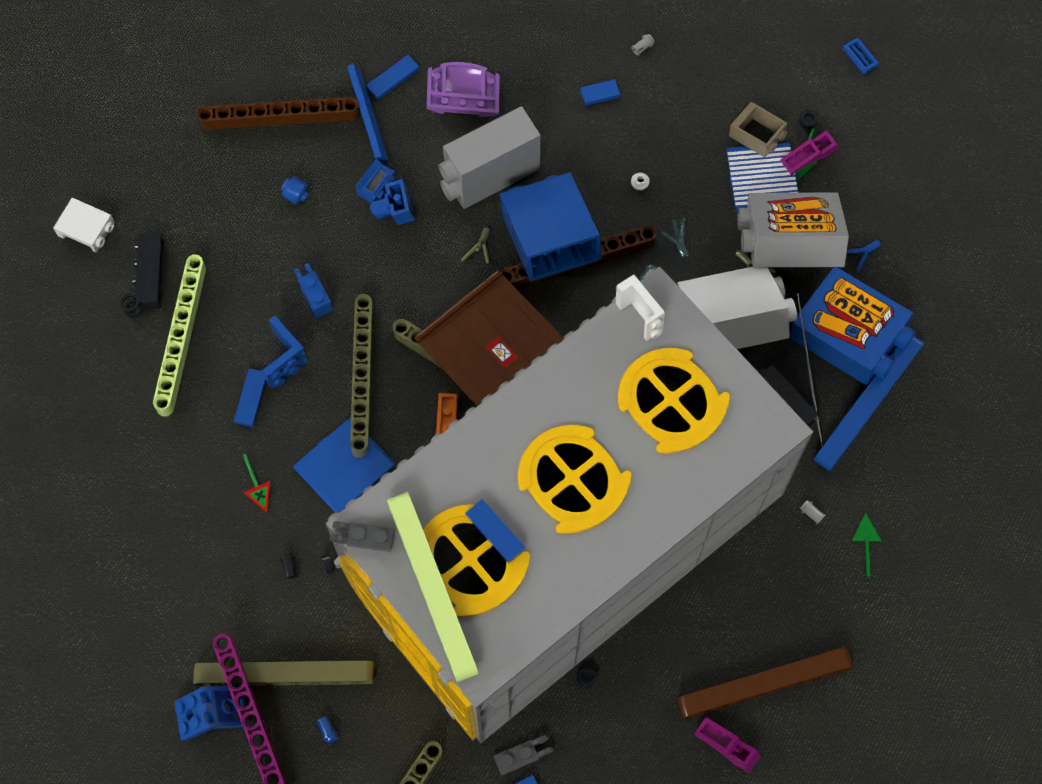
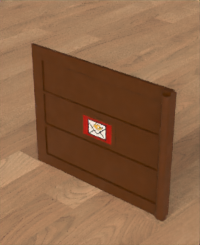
(488, 337)

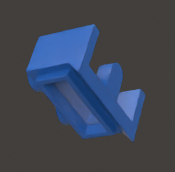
(372, 184)

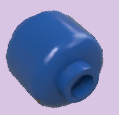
(294, 190)

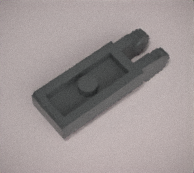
(364, 536)
(521, 755)

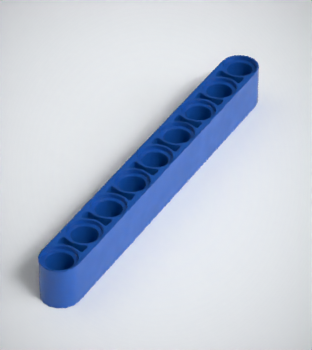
(865, 407)

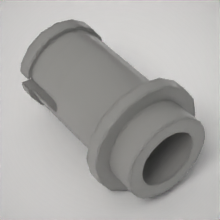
(643, 44)
(814, 513)

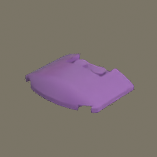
(463, 89)

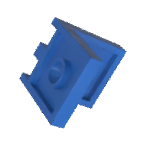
(289, 362)
(206, 710)

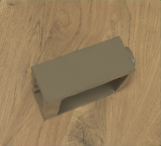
(765, 118)

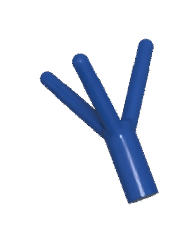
(868, 248)

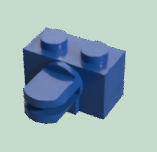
(395, 204)

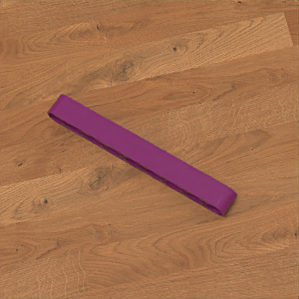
(251, 709)

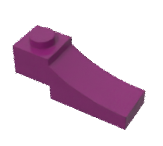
(809, 152)
(728, 744)

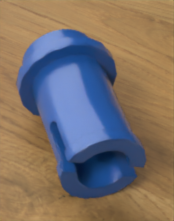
(327, 729)

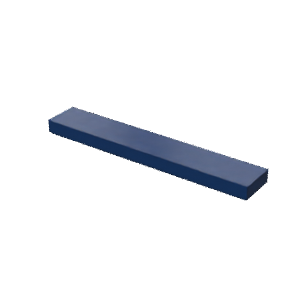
(368, 114)

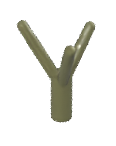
(482, 243)
(748, 261)

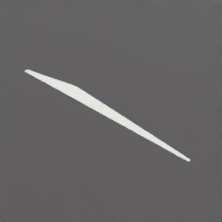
(813, 397)

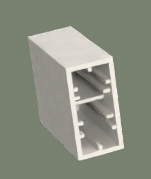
(744, 305)

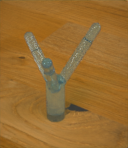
(679, 242)

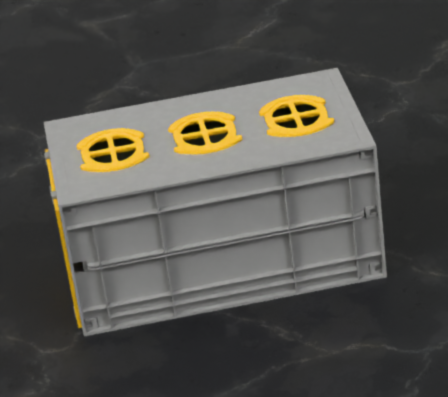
(589, 570)

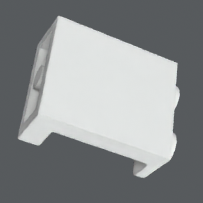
(84, 224)
(634, 293)

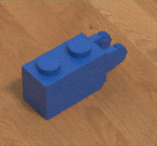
(314, 292)

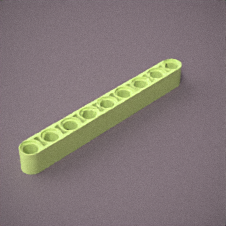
(179, 343)
(432, 587)

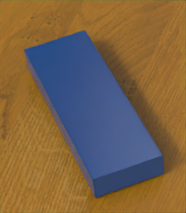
(392, 77)
(250, 398)
(495, 531)

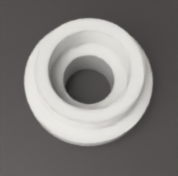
(640, 185)

